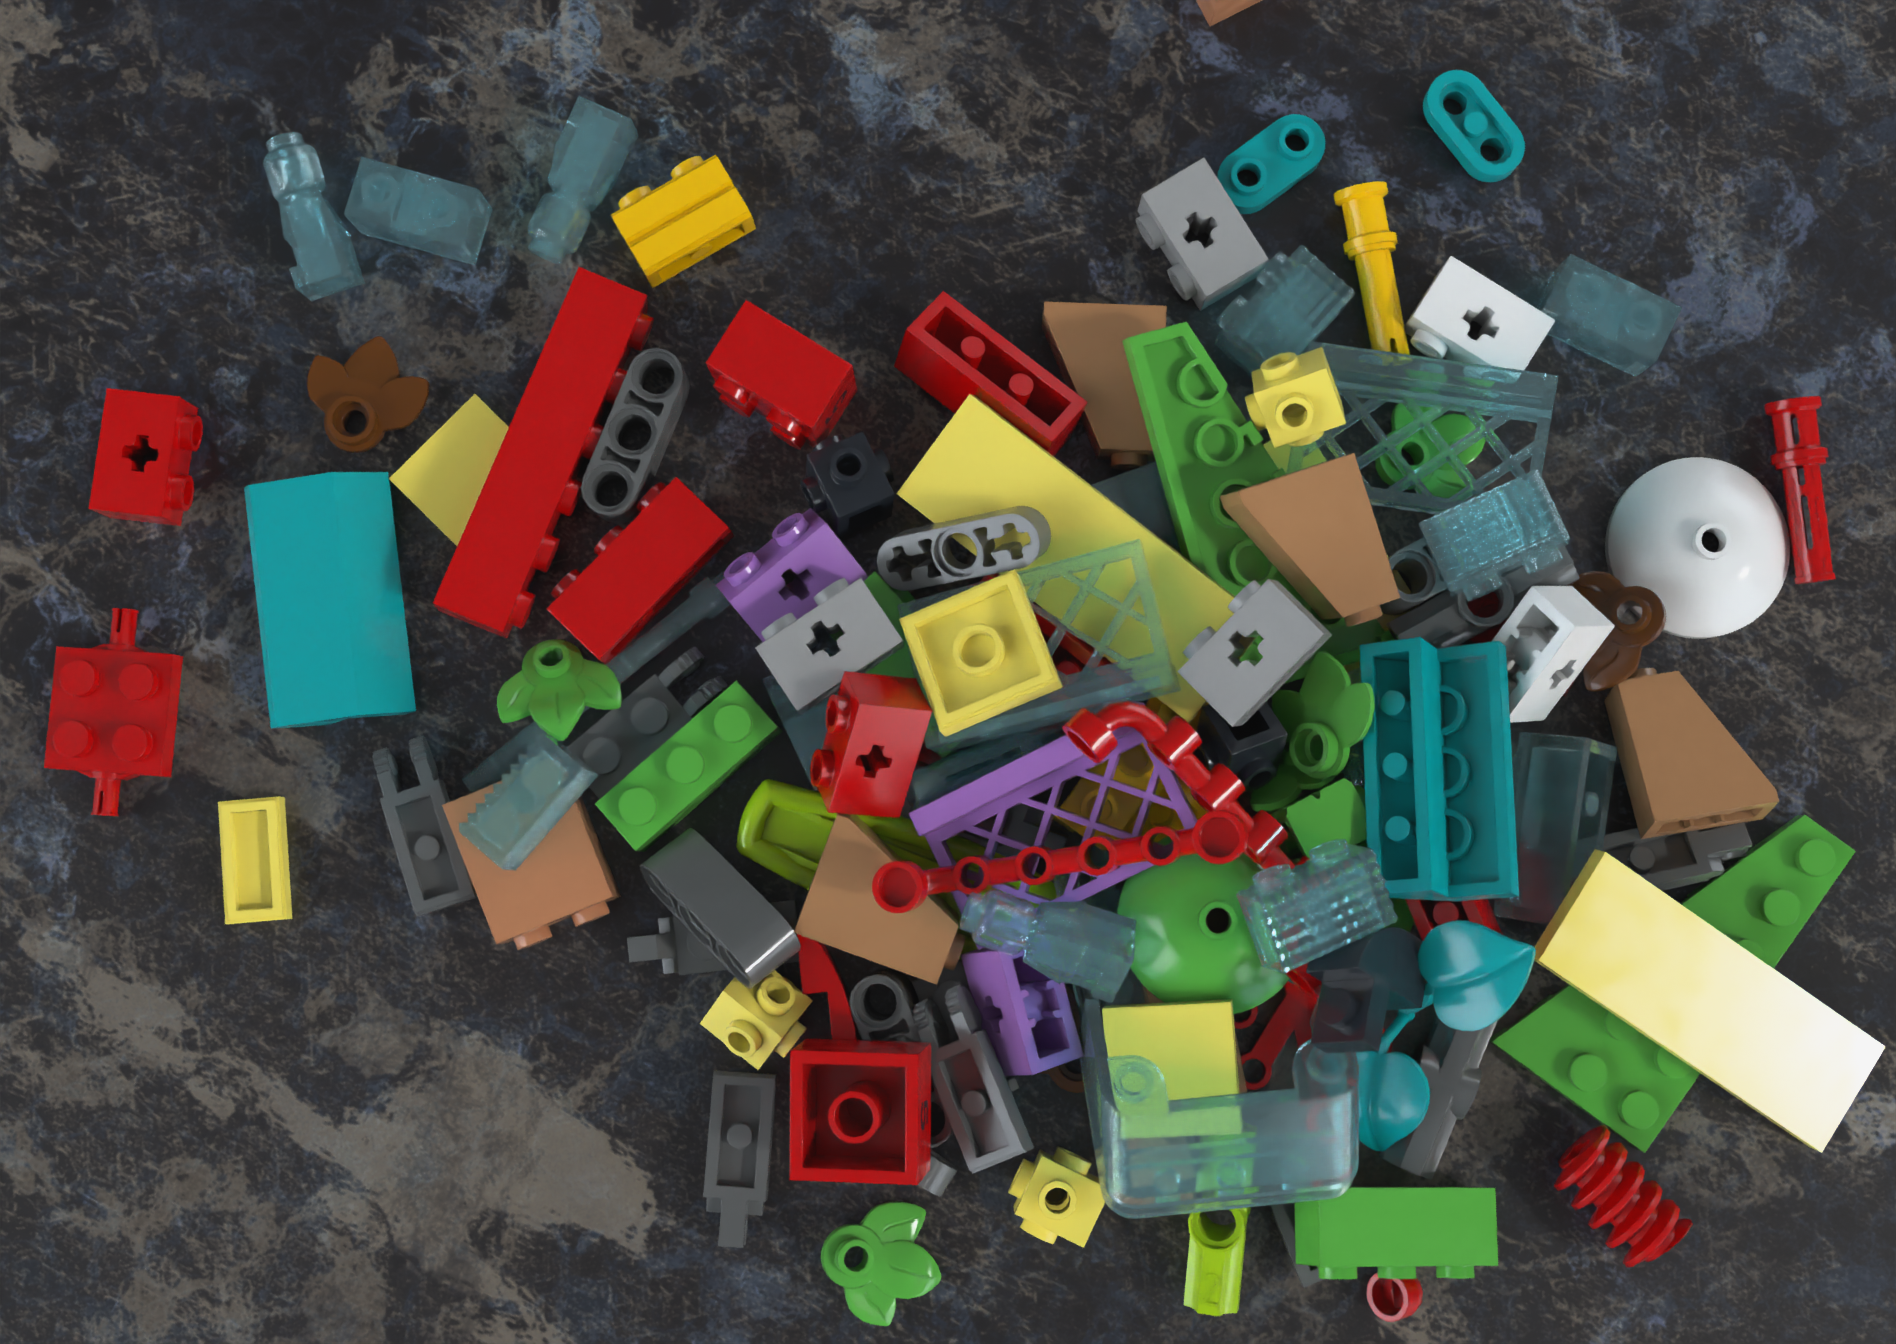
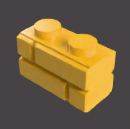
(682, 218)

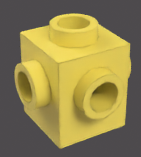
(1295, 398)
(758, 1018)
(1070, 1217)

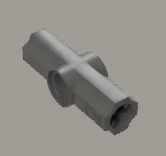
(1449, 622)
(1451, 1067)

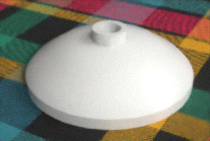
(1659, 546)

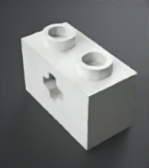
(1461, 295)
(1547, 647)

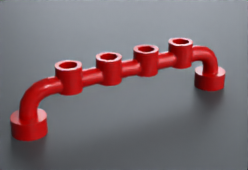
(1212, 789)
(903, 885)

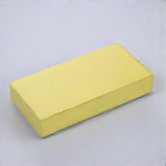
(255, 860)

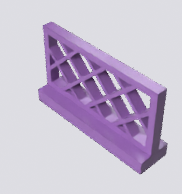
(1029, 777)

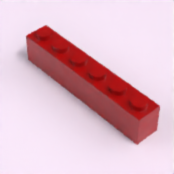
(542, 455)

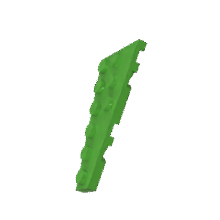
(1208, 452)
(1618, 1070)

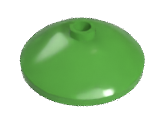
(1176, 950)

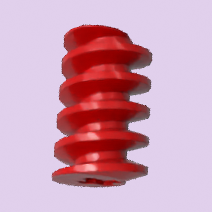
(1621, 1197)

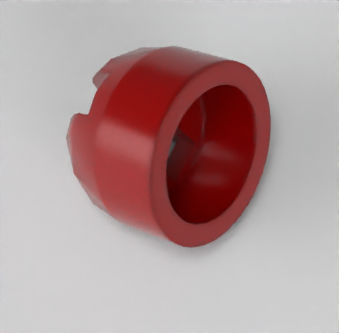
(1394, 1298)

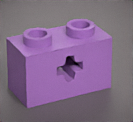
(799, 544)
(1022, 1012)

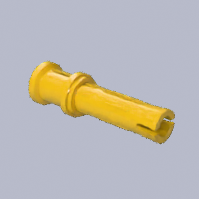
(1371, 248)

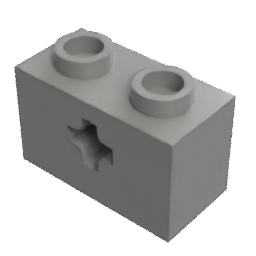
(1200, 203)
(1288, 641)
(865, 643)

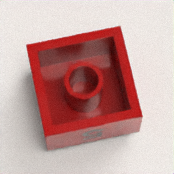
(781, 376)
(860, 1111)

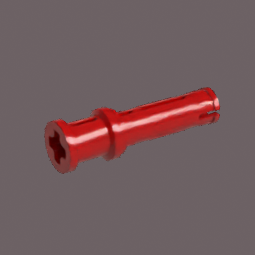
(1814, 563)

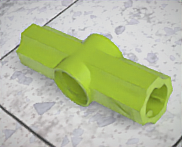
(1215, 1263)

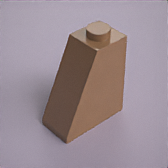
(1094, 365)
(1320, 538)
(1681, 759)
(847, 917)

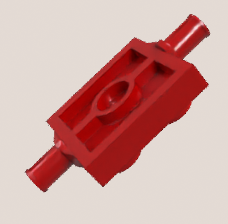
(113, 712)

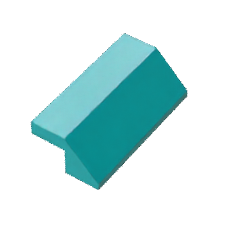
(329, 598)
(1440, 770)

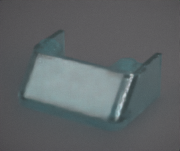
(1222, 1148)

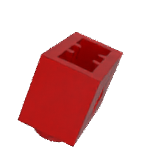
(137, 427)
(870, 744)

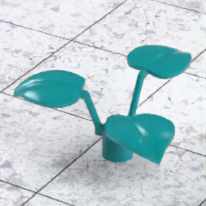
(1473, 982)

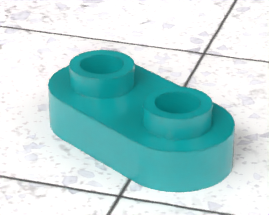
(1478, 125)
(1272, 162)

